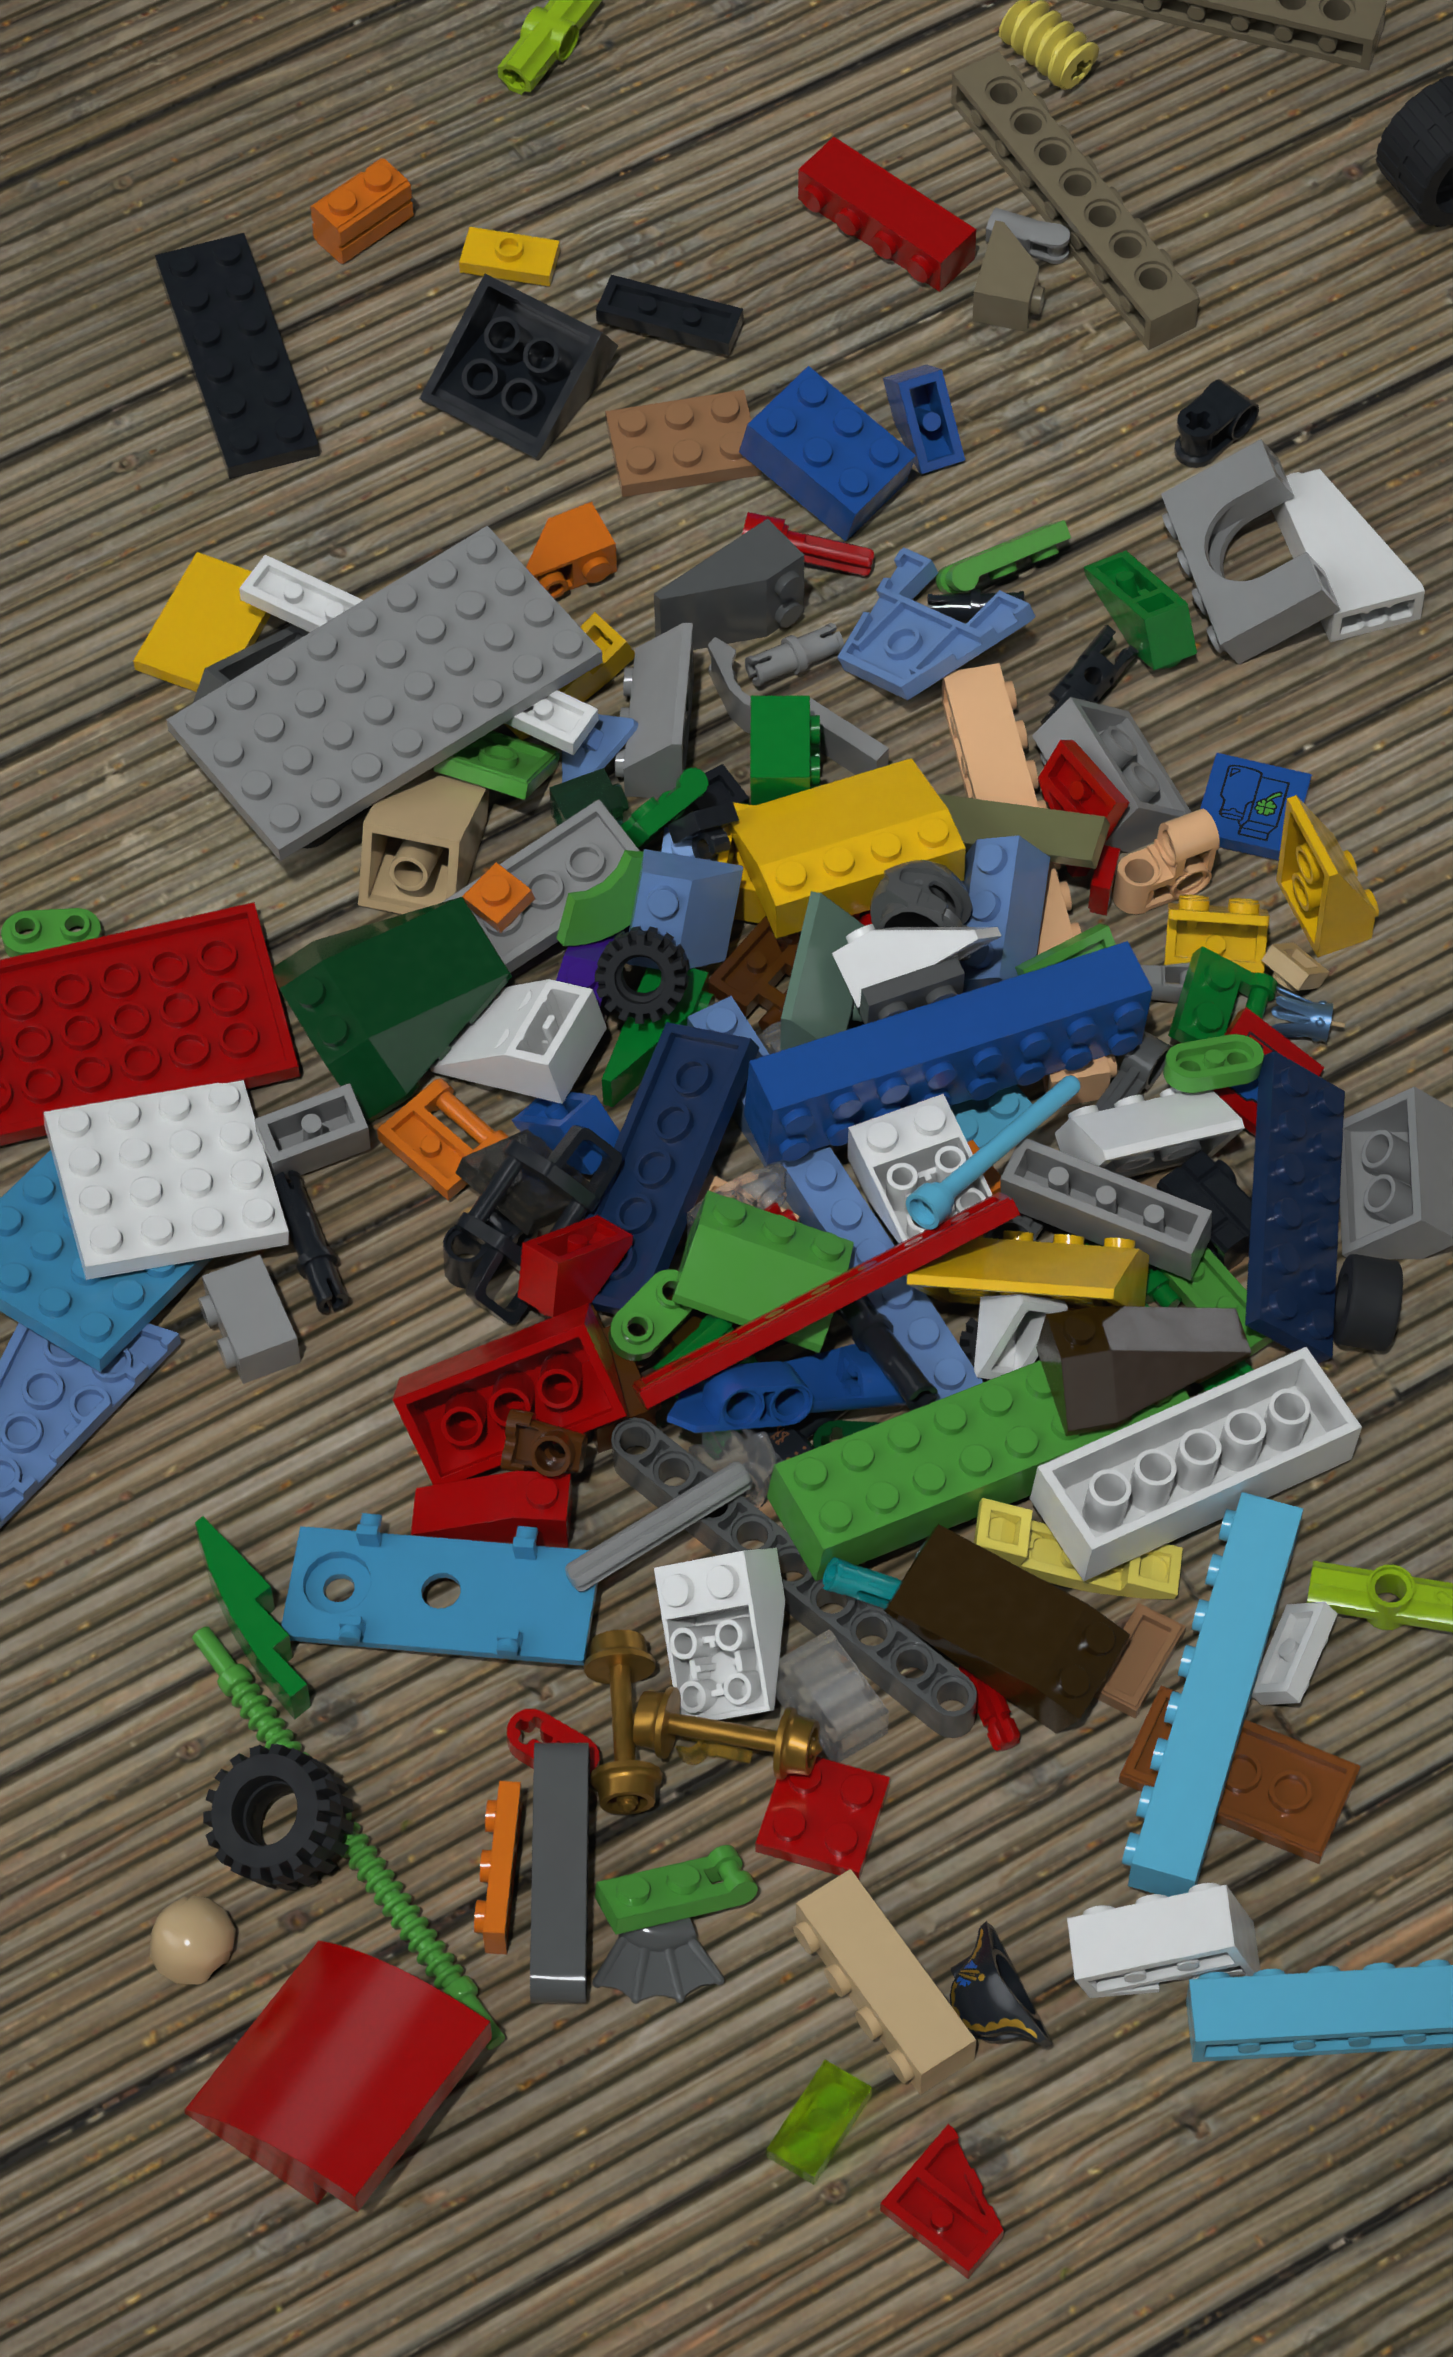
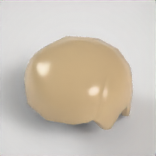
(191, 1940)

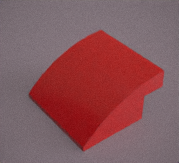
(340, 2073)

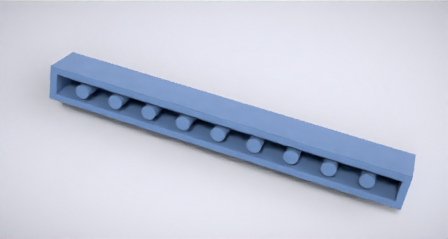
(830, 1202)

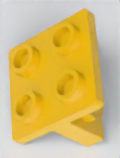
(1230, 931)

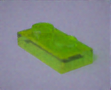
(819, 2122)

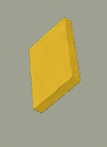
(200, 624)

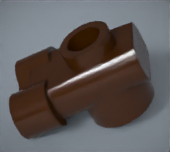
(531, 1446)

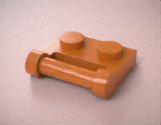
(430, 1145)

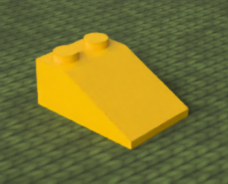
(1322, 883)

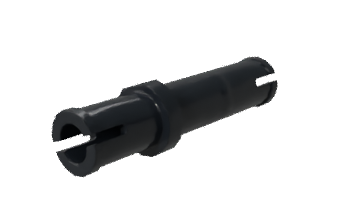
(315, 1258)
(875, 1335)

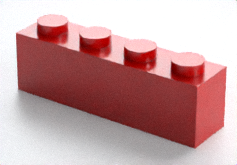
(886, 214)

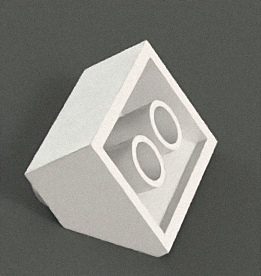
(1149, 1133)

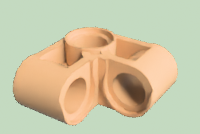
(1170, 867)

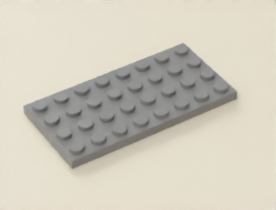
(384, 692)

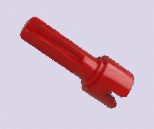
(820, 550)

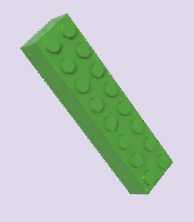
(925, 1469)

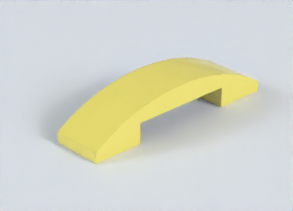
(1032, 1546)

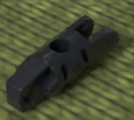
(1091, 672)

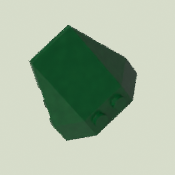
(392, 997)

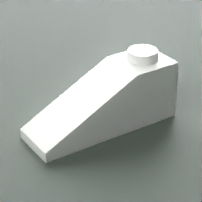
(892, 952)

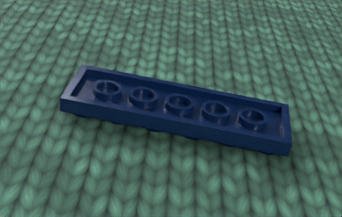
(669, 1149)
(1295, 1207)

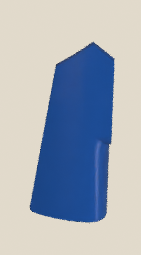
(784, 1392)

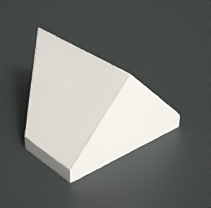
(1010, 1332)

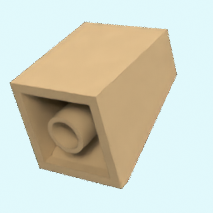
(421, 843)

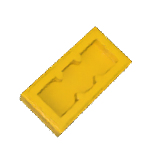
(509, 256)

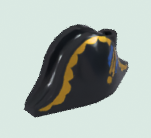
(992, 1996)

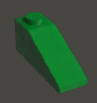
(1144, 610)
(639, 1041)

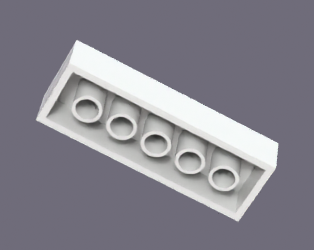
(1194, 1463)

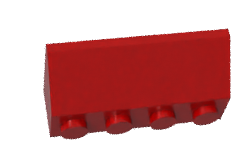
(550, 1368)

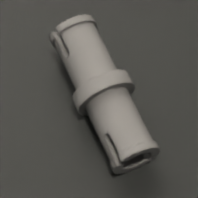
(794, 654)

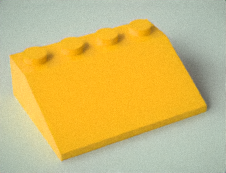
(843, 840)
(1055, 1270)

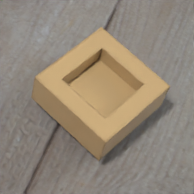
(1294, 967)

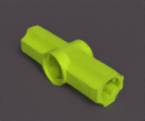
(544, 37)
(1356, 1592)

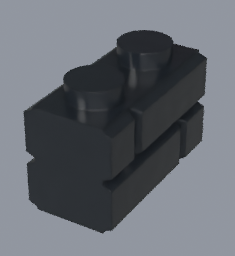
(1216, 1189)

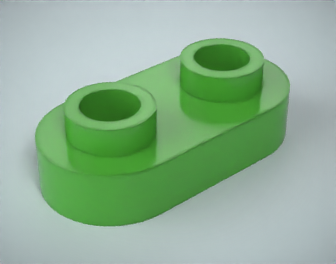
(49, 929)
(1213, 1063)
(652, 1311)

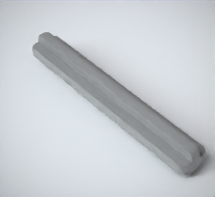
(658, 1526)

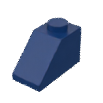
(925, 417)
(553, 1120)

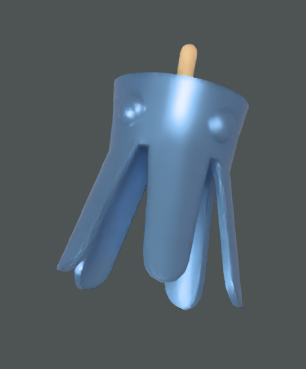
(1309, 1017)

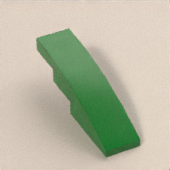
(246, 1605)

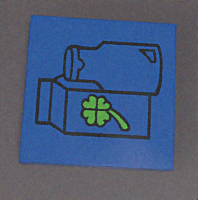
(1250, 803)

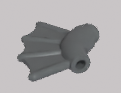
(658, 1963)

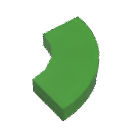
(603, 908)

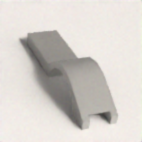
(838, 737)

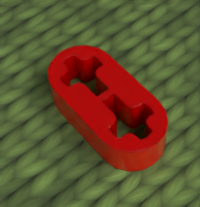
(550, 1731)

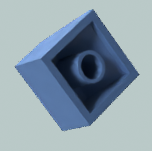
(689, 901)

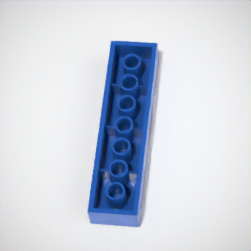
(948, 1047)

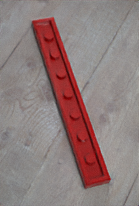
(824, 1299)

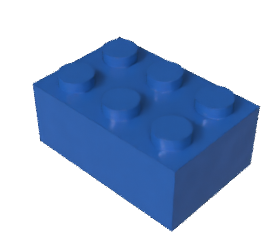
(827, 453)

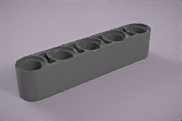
(560, 1873)

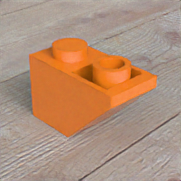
(573, 551)

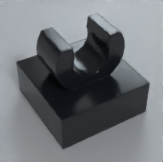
(705, 830)

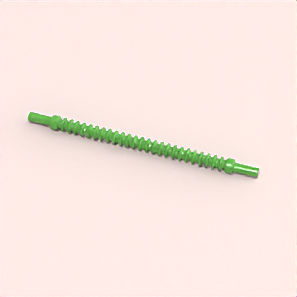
(236, 1682)

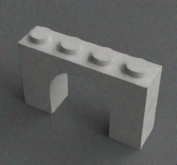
(1205, 518)

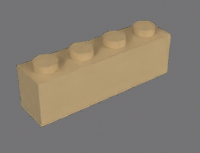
(884, 1983)

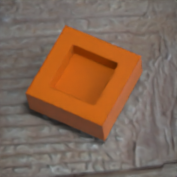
(498, 897)

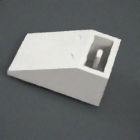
(528, 1040)
(906, 1150)
(723, 1631)

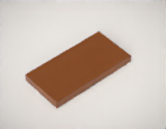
(1274, 1786)

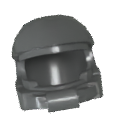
(920, 896)

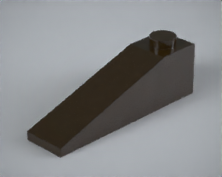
(1125, 1358)

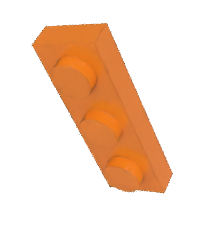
(499, 1867)

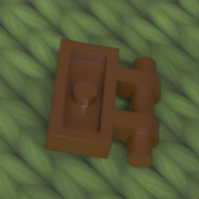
(755, 970)

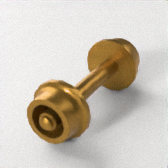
(793, 1744)
(626, 1783)

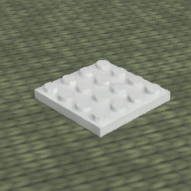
(165, 1179)

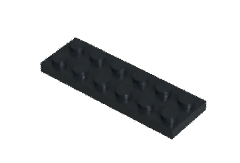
(237, 356)

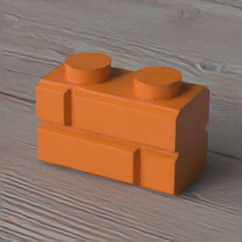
(362, 210)

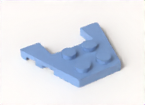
(913, 646)

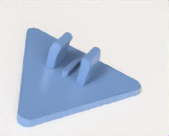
(599, 746)

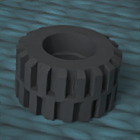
(241, 1804)

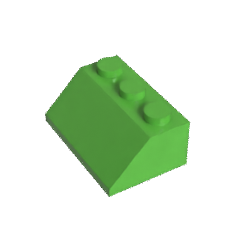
(753, 1261)

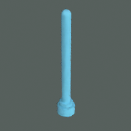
(934, 1201)

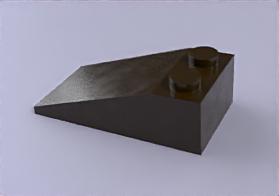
(1008, 1627)

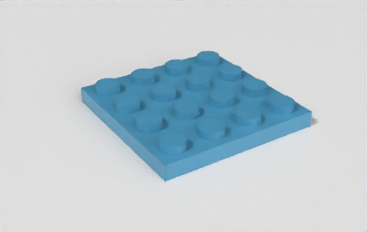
(46, 1281)

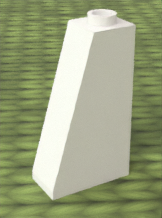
(1363, 571)

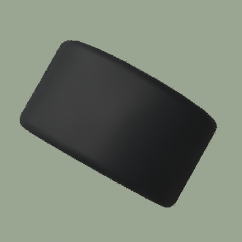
(1367, 1302)

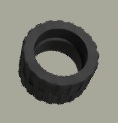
(1419, 153)

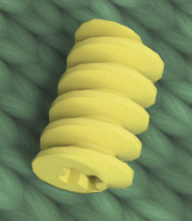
(1048, 42)

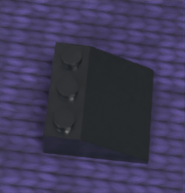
(518, 368)

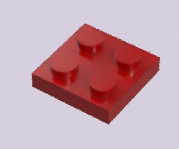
(824, 1817)

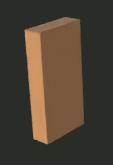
(1140, 1661)

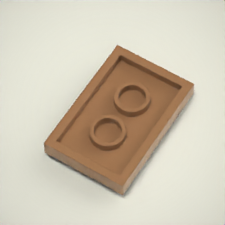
(680, 443)

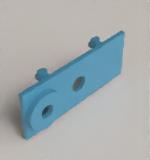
(508, 1606)

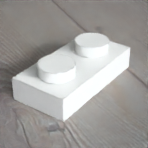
(1293, 1653)

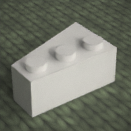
(1162, 1941)

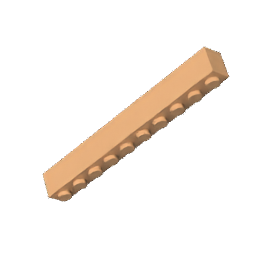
(995, 769)

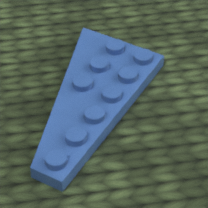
(59, 1401)

